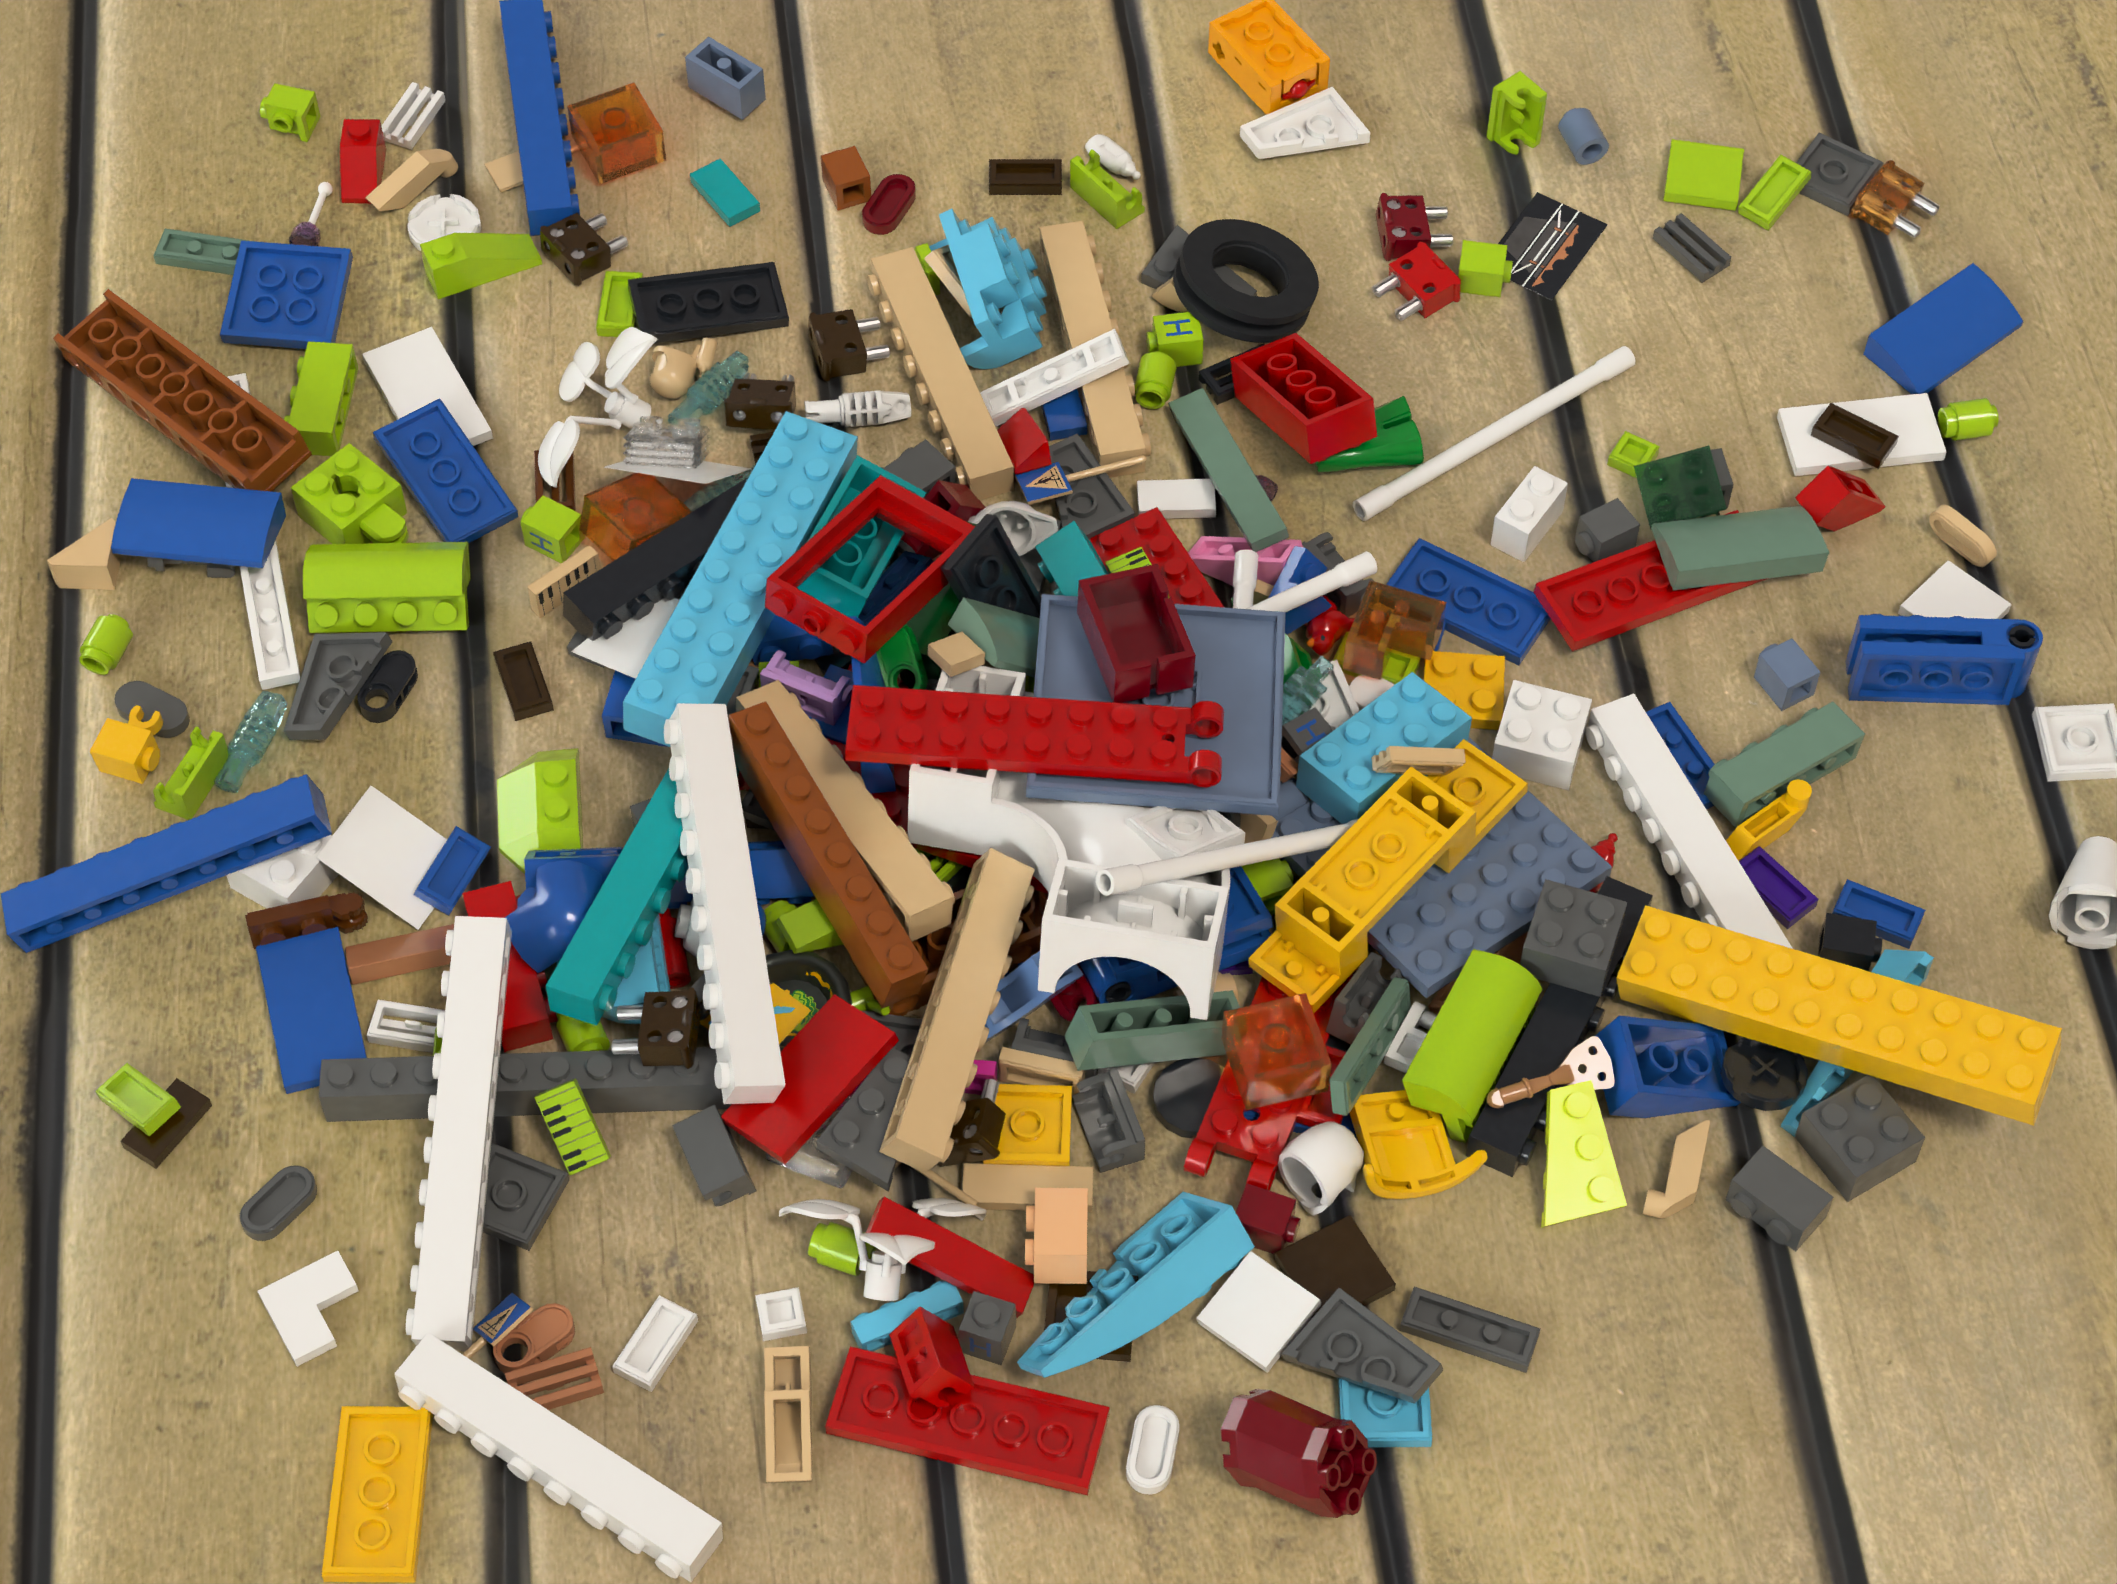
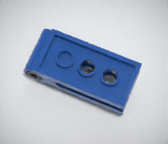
(1941, 659)
(1245, 931)

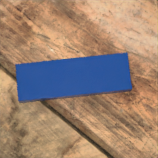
(1684, 748)

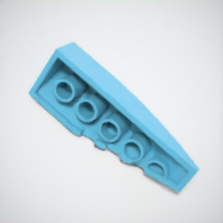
(1175, 1263)

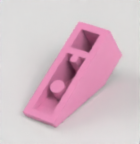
(1217, 555)

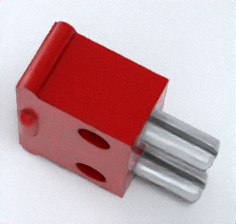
(1422, 281)

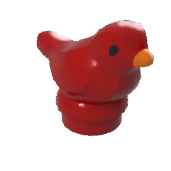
(1327, 629)

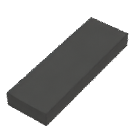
(1470, 1329)

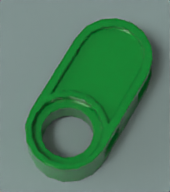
(899, 654)

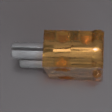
(1889, 199)

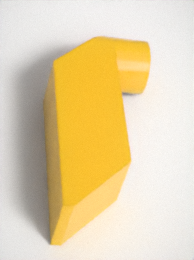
(1771, 820)

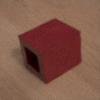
(1268, 1218)

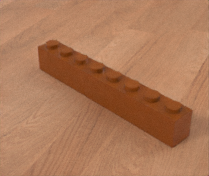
(825, 856)

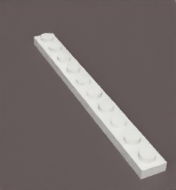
(269, 612)

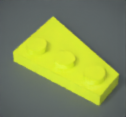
(1579, 1158)

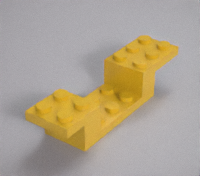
(1383, 854)

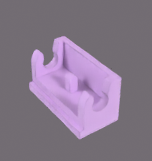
(816, 694)

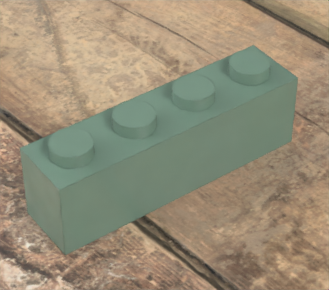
(1802, 751)
(1146, 1031)

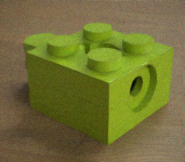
(352, 500)

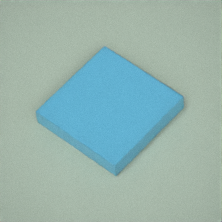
(1384, 1418)

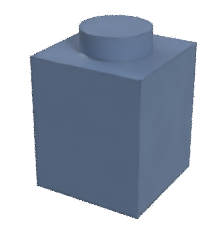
(1786, 674)

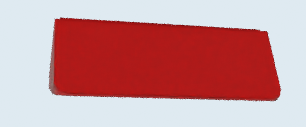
(1025, 443)

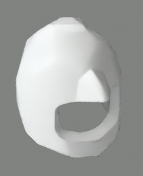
(1321, 1155)

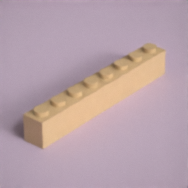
(1082, 316)
(940, 374)
(898, 869)
(958, 1012)

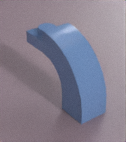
(1021, 995)

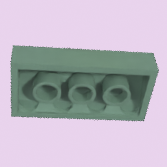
(1740, 547)
(1003, 634)

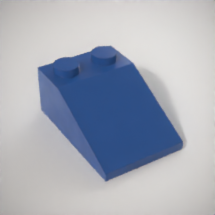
(1664, 1067)

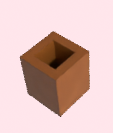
(846, 178)

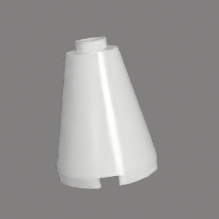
(2088, 896)

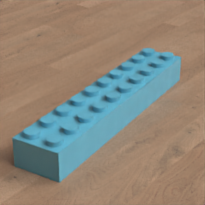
(724, 605)

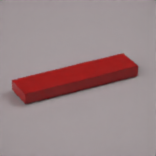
(955, 1257)

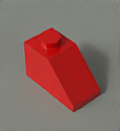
(361, 158)
(1838, 499)

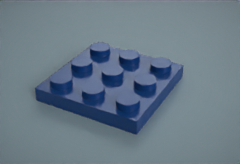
(286, 294)

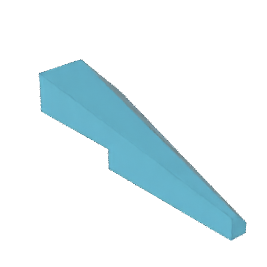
(1826, 1077)

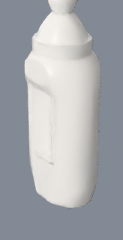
(1113, 156)

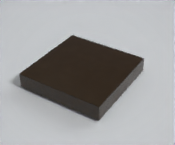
(1334, 1260)

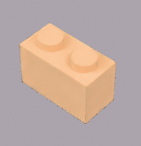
(1059, 1235)

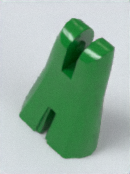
(1395, 445)

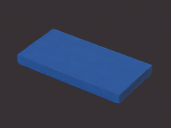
(445, 474)
(1478, 602)
(310, 1005)

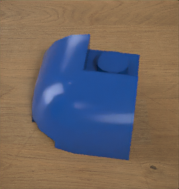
(552, 911)

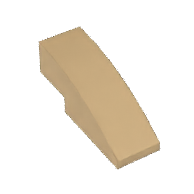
(788, 1414)

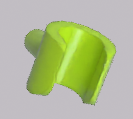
(864, 1001)

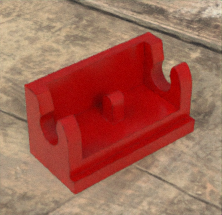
(930, 1357)

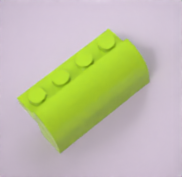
(386, 587)
(1472, 1040)

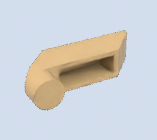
(412, 178)
(1682, 1174)

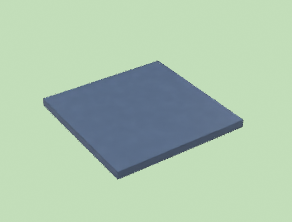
(1235, 666)

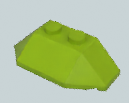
(540, 805)

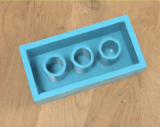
(1339, 766)

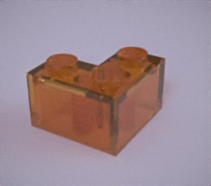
(1389, 622)

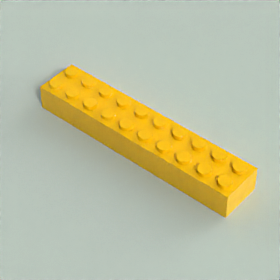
(1840, 1014)

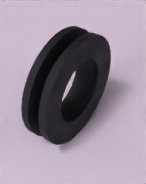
(1234, 312)

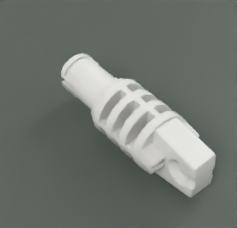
(861, 408)

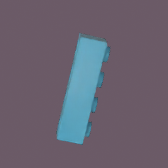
(873, 1329)

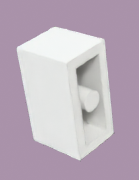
(1529, 514)

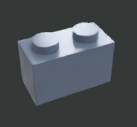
(725, 78)

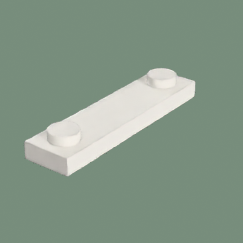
(1055, 377)

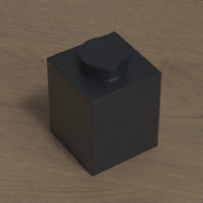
(1849, 941)

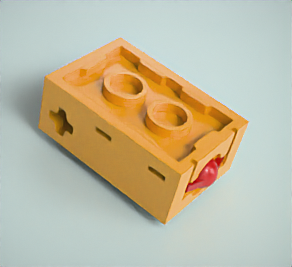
(1268, 55)

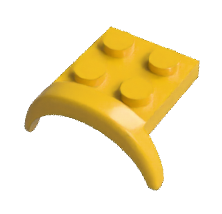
(1406, 1148)

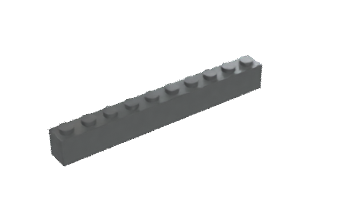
(610, 1083)

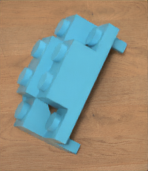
(995, 275)

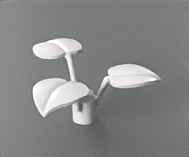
(622, 407)
(887, 1265)

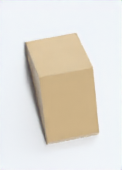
(88, 561)

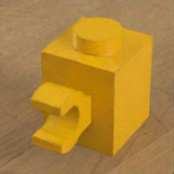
(129, 747)

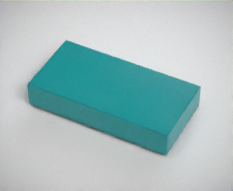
(725, 192)

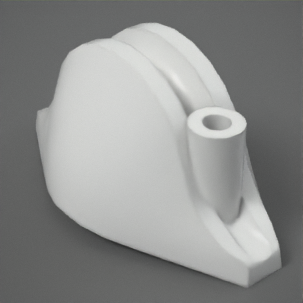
(1021, 523)

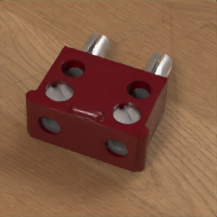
(1404, 223)

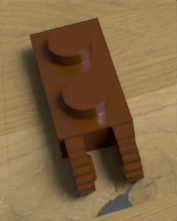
(307, 917)

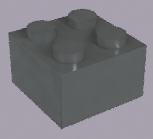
(1573, 937)
(1859, 1137)

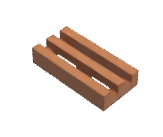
(555, 1366)

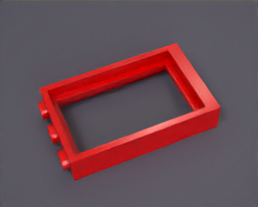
(900, 509)

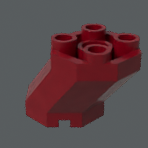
(1297, 1453)

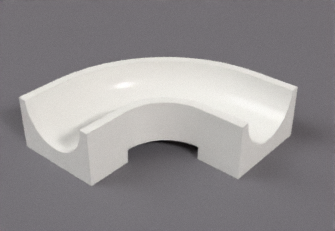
(1162, 924)

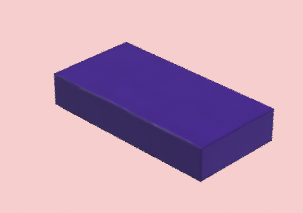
(1779, 890)

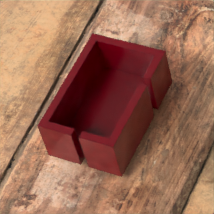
(1135, 633)

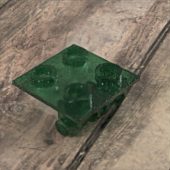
(1680, 487)

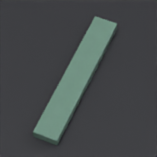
(1228, 470)

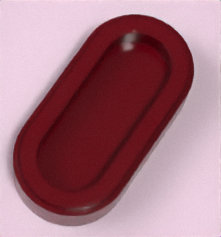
(889, 204)

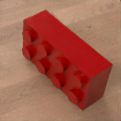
(1304, 398)

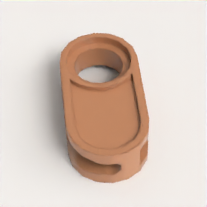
(542, 1332)

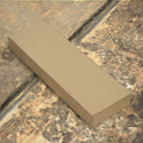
(1014, 1185)

